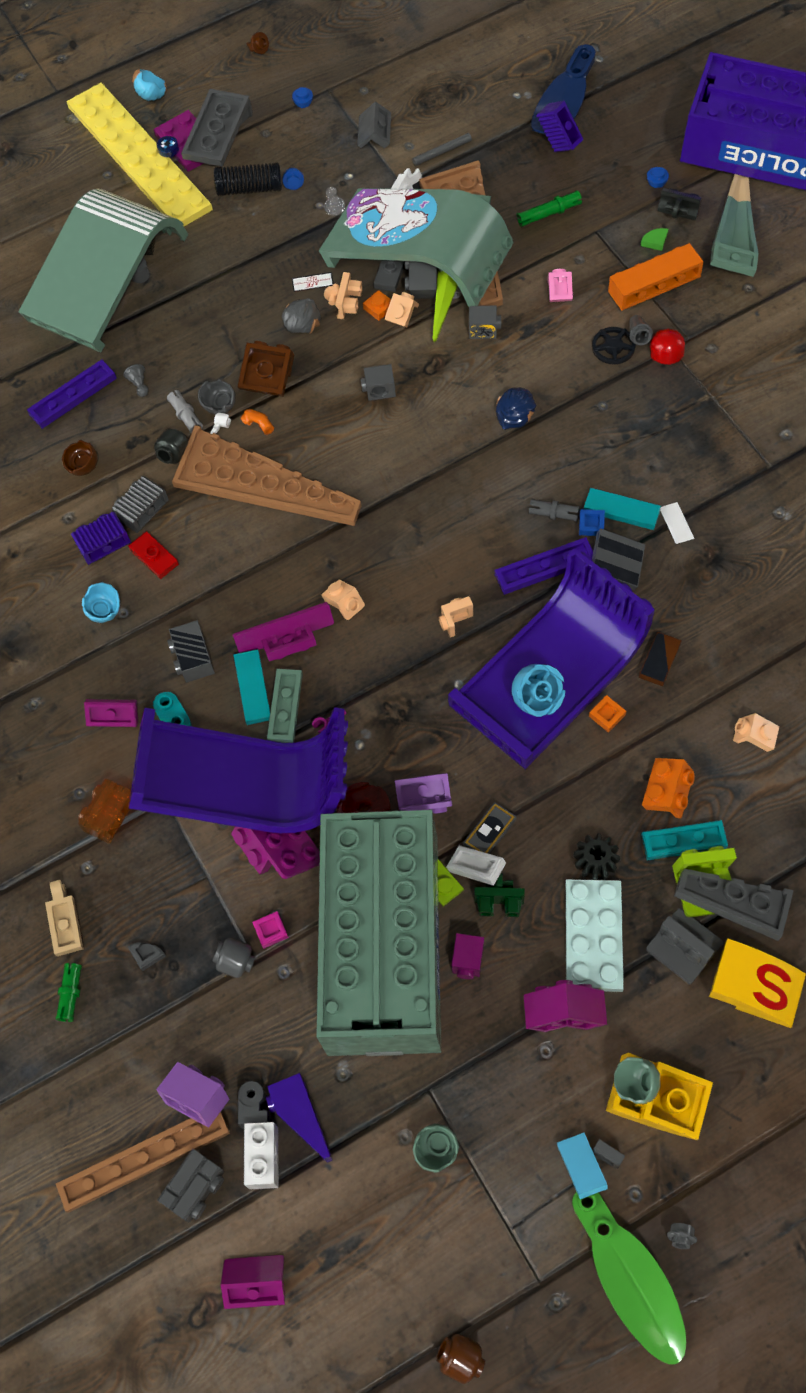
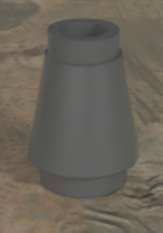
(639, 330)

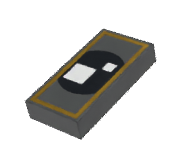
(490, 829)

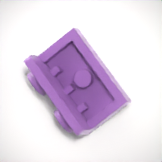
(424, 793)

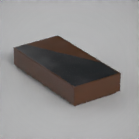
(660, 659)

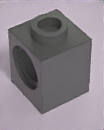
(378, 382)

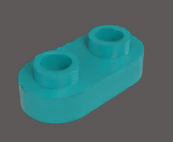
(172, 711)

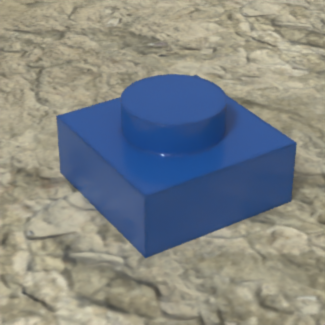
(591, 521)

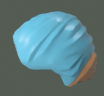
(148, 85)

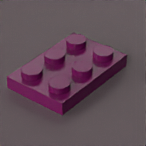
(180, 129)

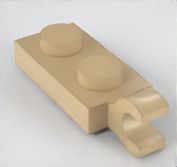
(63, 921)

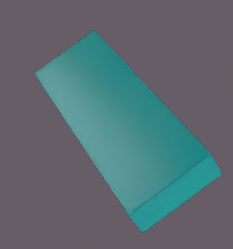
(623, 508)
(252, 687)
(675, 840)

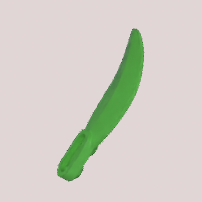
(634, 1283)

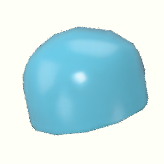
(101, 602)

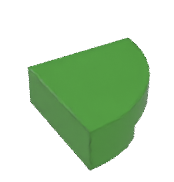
(655, 239)

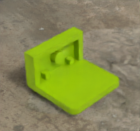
(713, 861)

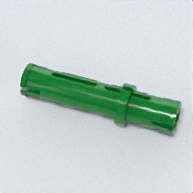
(547, 209)

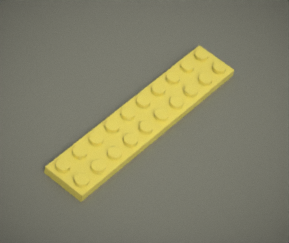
(138, 155)

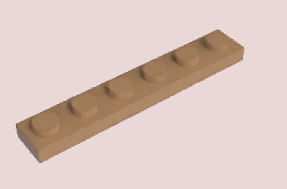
(138, 1161)

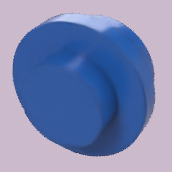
(302, 97)
(657, 177)
(293, 179)

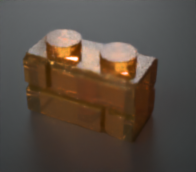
(105, 811)

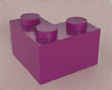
(565, 1006)

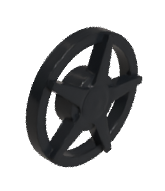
(613, 345)

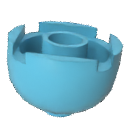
(538, 689)

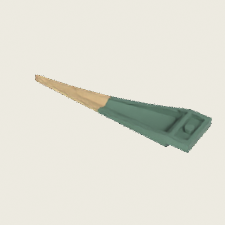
(735, 238)

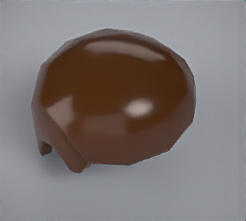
(80, 458)

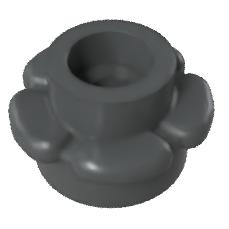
(682, 1235)

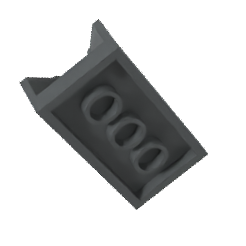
(216, 127)

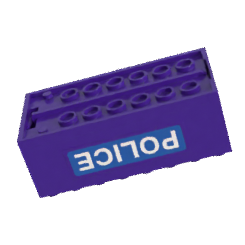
(749, 121)

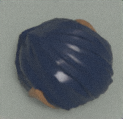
(515, 408)

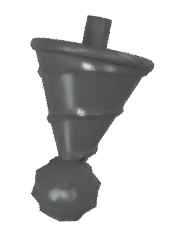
(135, 374)

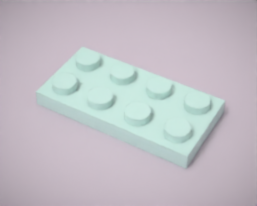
(594, 934)

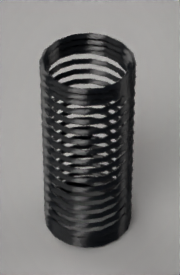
(275, 177)

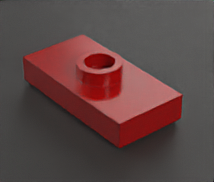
(153, 555)

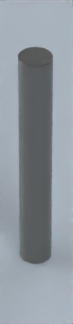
(441, 149)

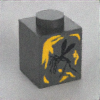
(483, 322)

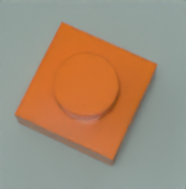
(377, 305)
(607, 713)

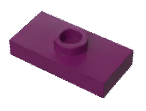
(111, 713)

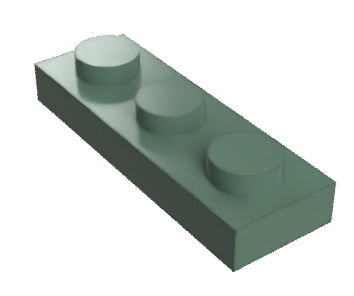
(285, 705)

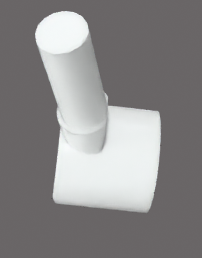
(220, 420)

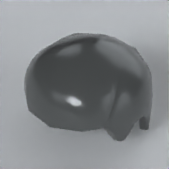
(216, 396)

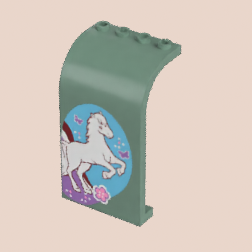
(426, 226)

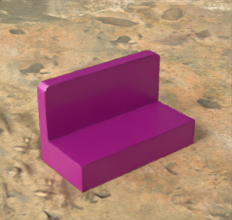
(253, 1282)

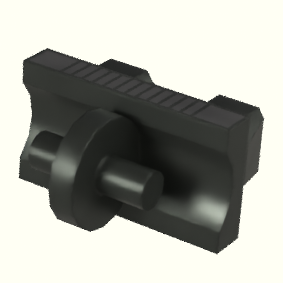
(679, 204)

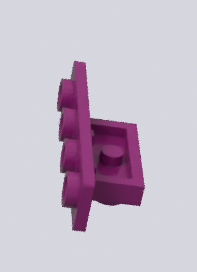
(285, 634)

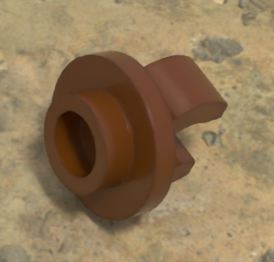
(259, 43)

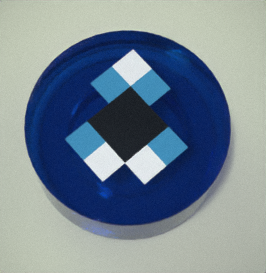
(167, 146)

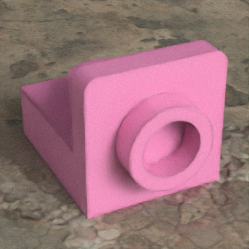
(560, 285)

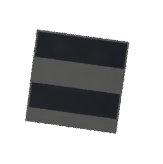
(619, 556)

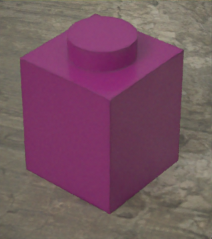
(467, 956)

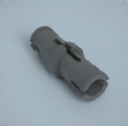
(554, 510)

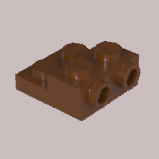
(266, 368)

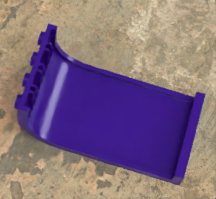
(584, 633)
(239, 777)

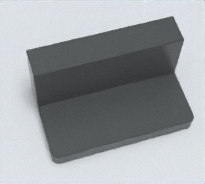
(374, 125)

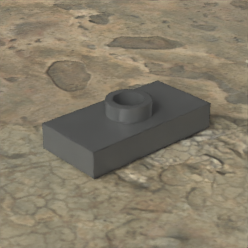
(389, 275)

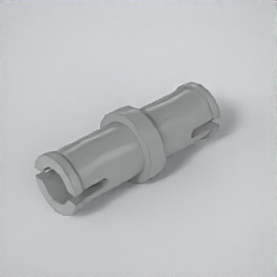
(183, 410)

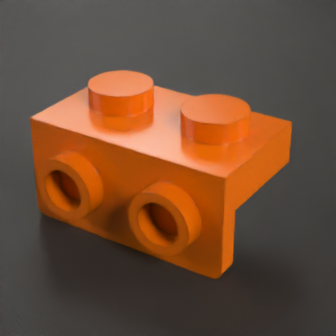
(669, 786)

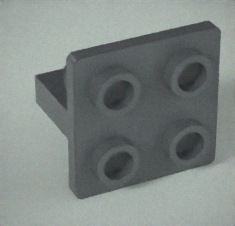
(684, 946)

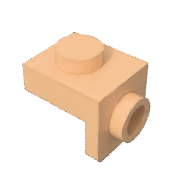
(401, 309)
(344, 598)
(455, 611)
(756, 731)

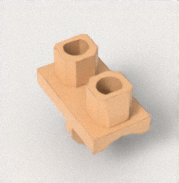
(341, 295)

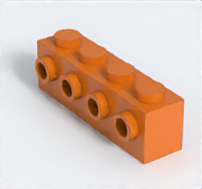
(655, 276)

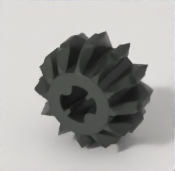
(606, 853)

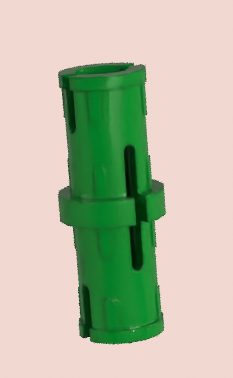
(68, 992)

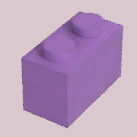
(193, 1093)

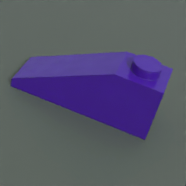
(293, 1106)

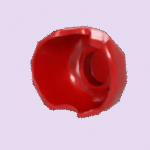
(667, 346)

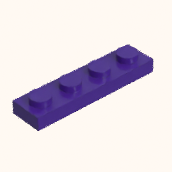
(71, 394)
(538, 567)

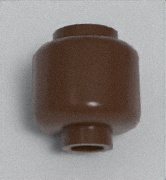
(460, 1358)

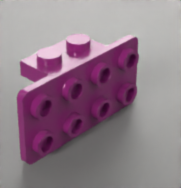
(285, 851)

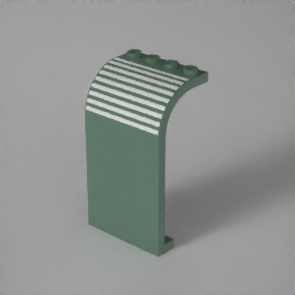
(93, 265)

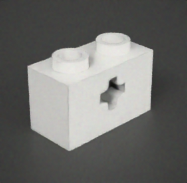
(261, 1155)

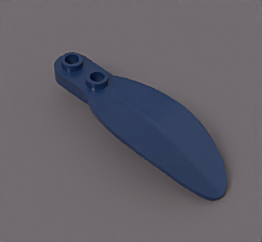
(568, 85)

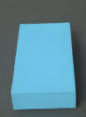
(582, 1165)

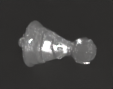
(334, 204)

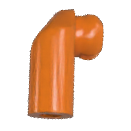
(260, 418)

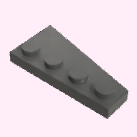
(745, 904)

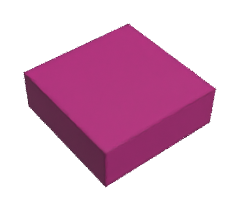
(270, 929)

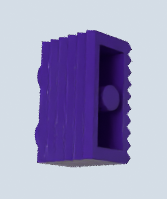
(559, 126)
(100, 537)

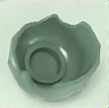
(637, 1080)
(435, 1147)

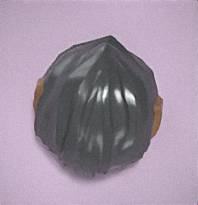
(301, 316)

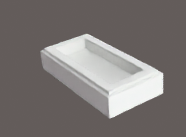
(476, 865)

